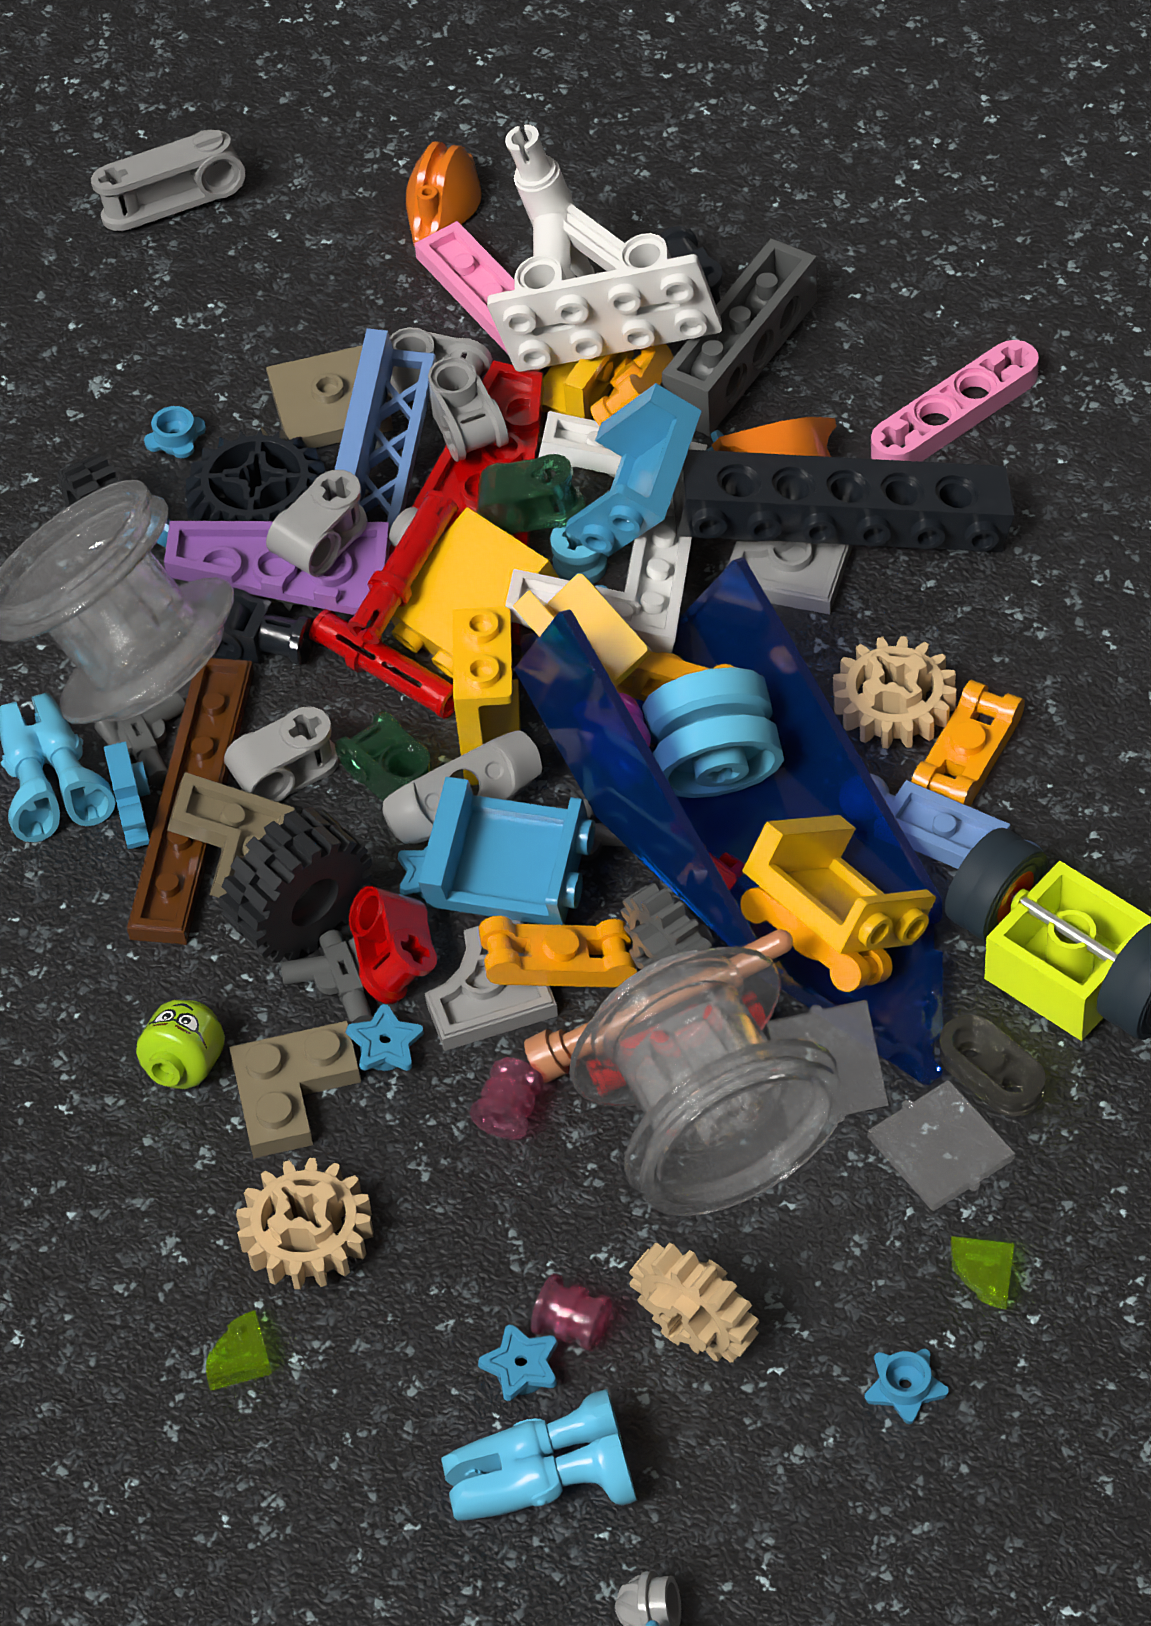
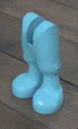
(35, 809)
(514, 1467)

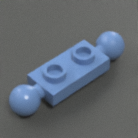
(937, 823)

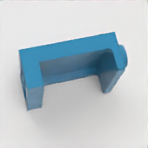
(653, 442)
(505, 856)

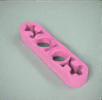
(961, 411)

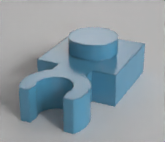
(128, 785)

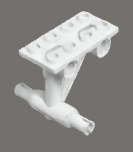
(568, 318)

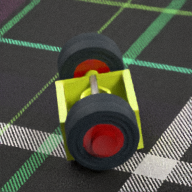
(1054, 937)

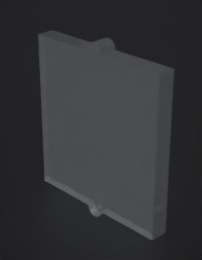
(850, 1039)
(941, 1145)

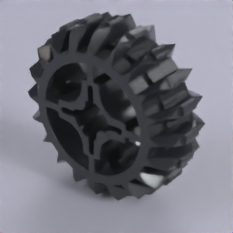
(250, 477)

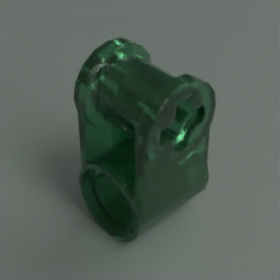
(524, 492)
(383, 756)

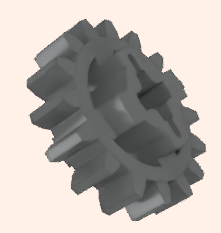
(661, 926)

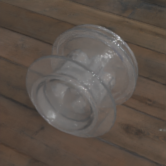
(112, 604)
(715, 1094)

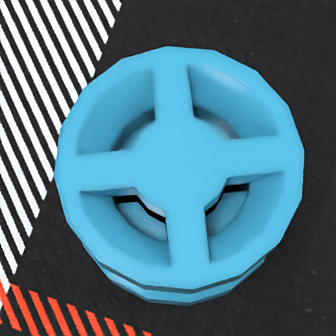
(574, 558)

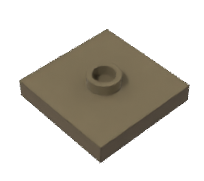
(316, 395)

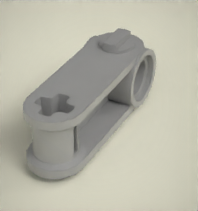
(168, 179)

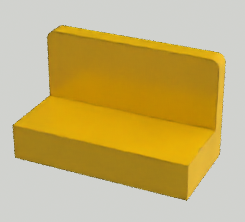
(579, 384)
(608, 633)

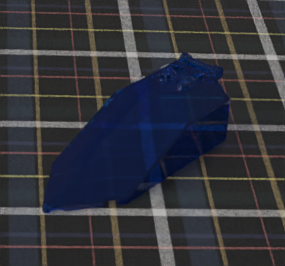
(816, 779)

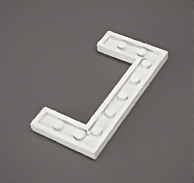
(657, 556)

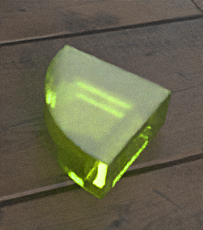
(984, 1268)
(238, 1354)

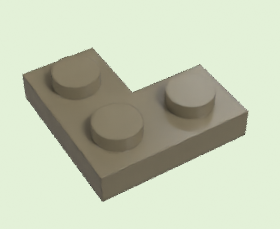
(223, 819)
(276, 1075)

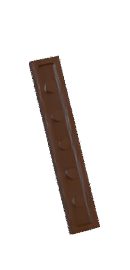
(174, 862)

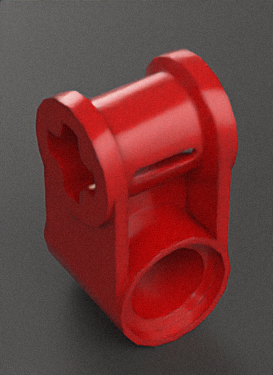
(390, 942)

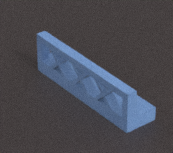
(367, 411)

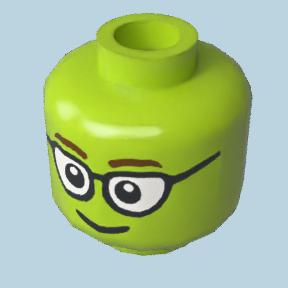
(180, 1044)

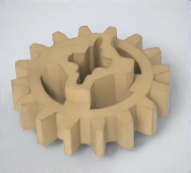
(894, 692)
(306, 1216)
(694, 1302)

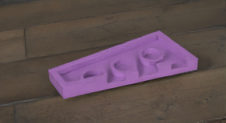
(240, 555)

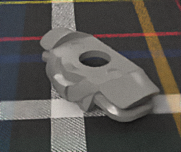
(502, 769)

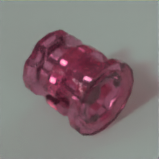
(507, 1099)
(571, 1313)

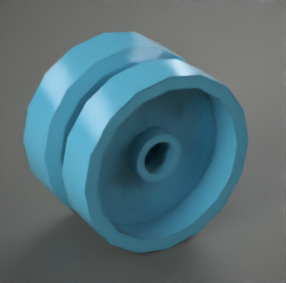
(713, 731)

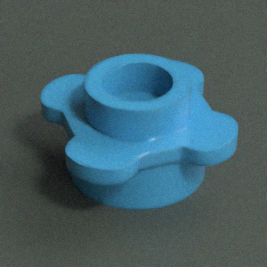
(174, 431)

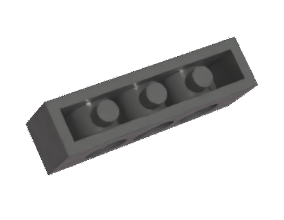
(755, 322)

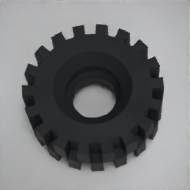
(295, 884)

